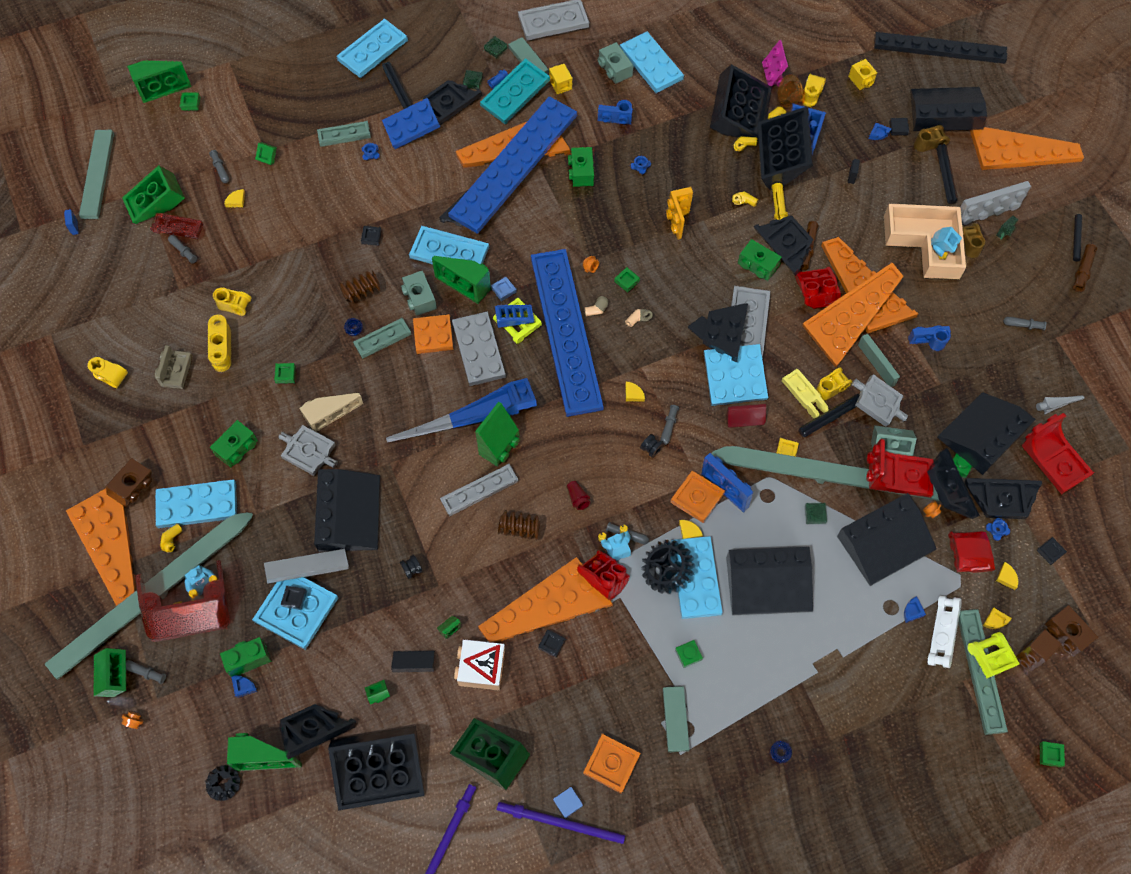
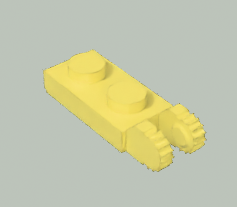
(804, 392)

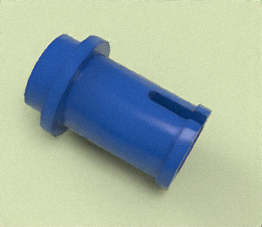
(493, 82)

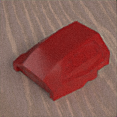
(818, 287)
(972, 552)
(604, 574)

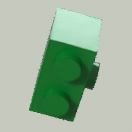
(582, 166)
(759, 260)
(234, 444)
(245, 657)
(109, 672)

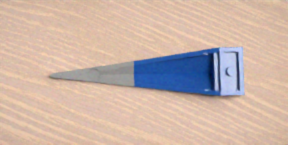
(513, 396)

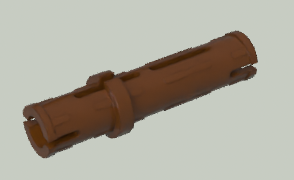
(812, 228)
(1083, 272)

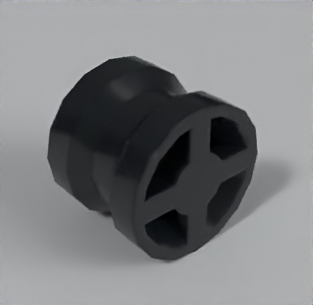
(652, 445)
(411, 566)

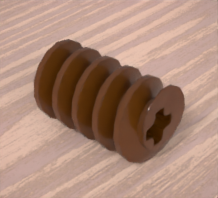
(360, 286)
(519, 524)

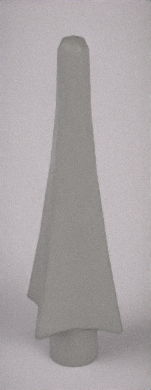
(1052, 403)

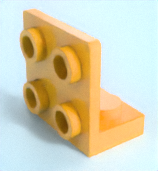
(678, 205)

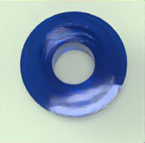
(353, 322)
(785, 747)

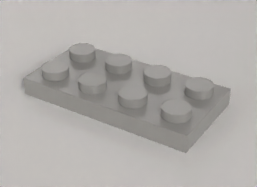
(553, 19)
(994, 202)
(756, 316)
(478, 348)

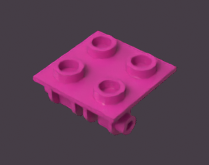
(775, 65)

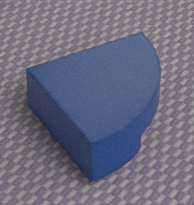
(879, 132)
(913, 610)
(243, 686)

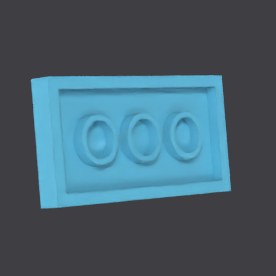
(372, 48)
(652, 62)
(440, 243)
(195, 503)
(701, 595)

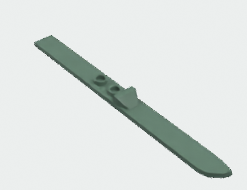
(798, 466)
(159, 584)

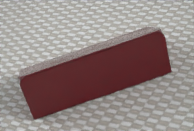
(746, 415)

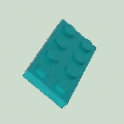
(515, 91)

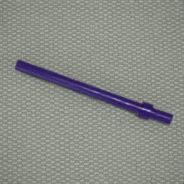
(462, 807)
(518, 811)

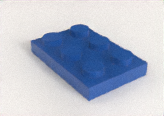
(411, 123)
(735, 490)

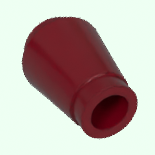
(579, 498)

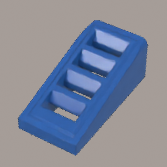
(511, 321)

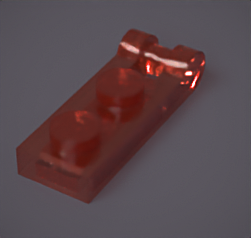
(176, 226)

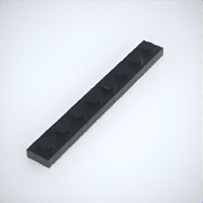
(940, 47)

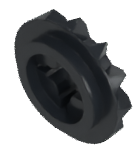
(231, 787)

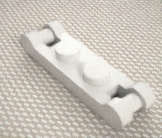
(944, 632)

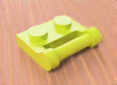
(527, 328)
(996, 661)

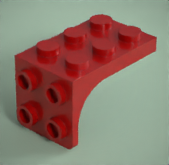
(1055, 455)
(898, 472)

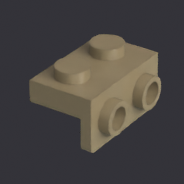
(173, 368)

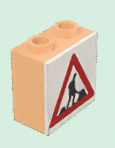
(480, 664)

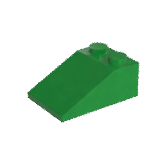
(158, 78)
(153, 195)
(463, 276)
(497, 435)
(252, 754)

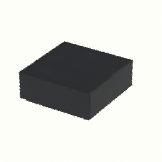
(899, 126)
(853, 171)
(371, 235)
(1051, 551)
(293, 597)
(551, 643)

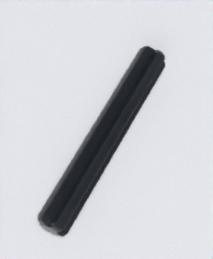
(397, 86)
(947, 175)
(828, 416)

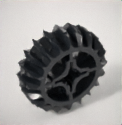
(666, 583)

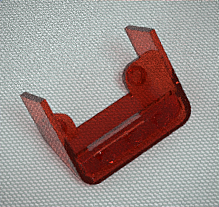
(186, 617)

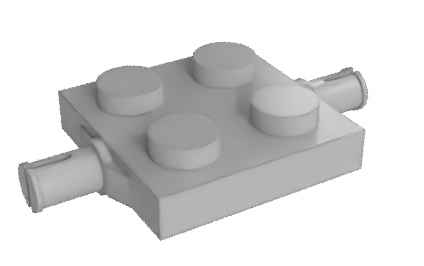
(879, 400)
(308, 450)

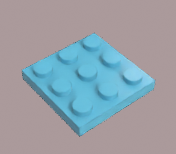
(736, 381)
(293, 624)

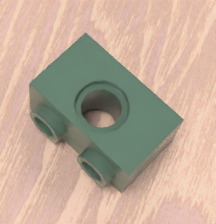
(615, 63)
(415, 284)
(896, 440)

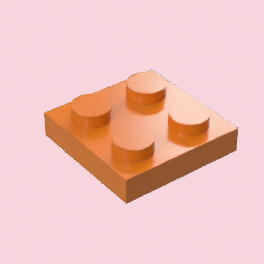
(433, 334)
(697, 496)
(611, 763)

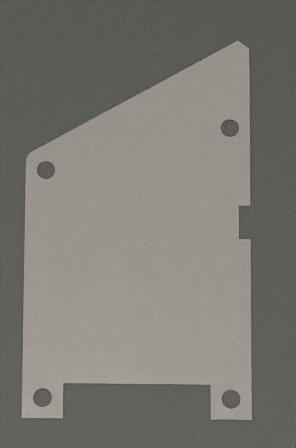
(765, 655)

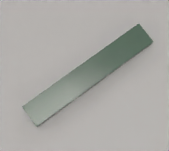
(96, 174)
(985, 688)

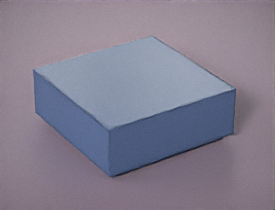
(503, 288)
(568, 802)

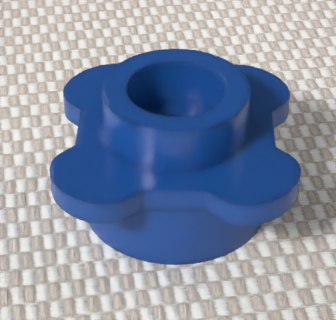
(370, 147)
(640, 160)
(1002, 525)

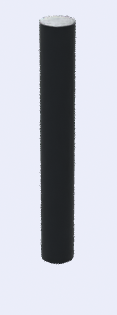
(1077, 238)

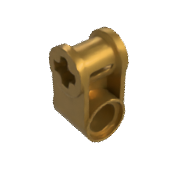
(930, 139)
(973, 240)

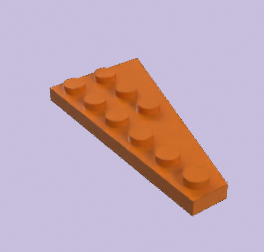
(489, 148)
(1010, 149)
(853, 272)
(843, 321)
(105, 535)
(548, 603)

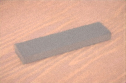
(478, 490)
(306, 566)

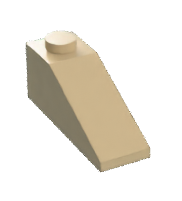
(326, 410)

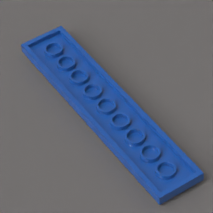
(512, 165)
(566, 333)

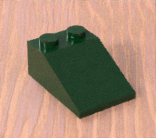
(490, 753)

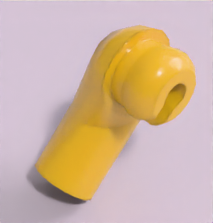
(776, 112)
(743, 142)
(744, 197)
(167, 538)

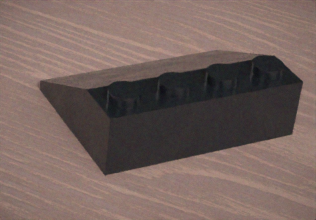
(739, 103)
(951, 107)
(785, 147)
(986, 430)
(347, 510)
(887, 539)
(770, 580)
(376, 768)

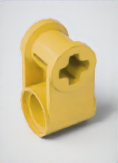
(812, 90)
(235, 300)
(107, 372)
(834, 382)

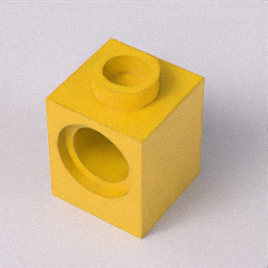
(862, 74)
(560, 78)

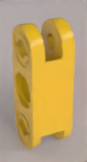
(219, 354)

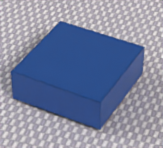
(71, 222)

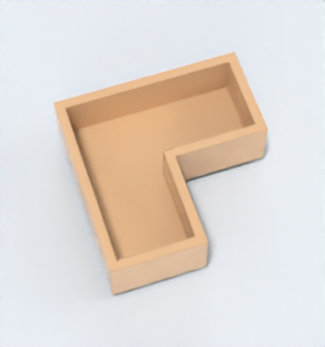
(916, 226)

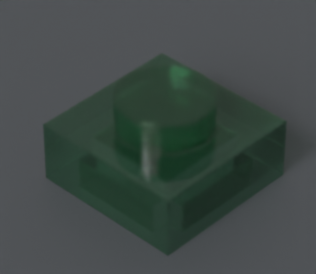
(495, 46)
(473, 79)
(1008, 227)
(815, 513)

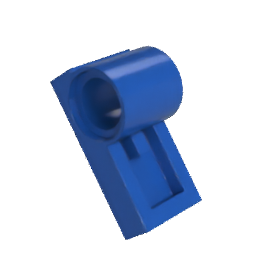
(616, 114)
(930, 336)

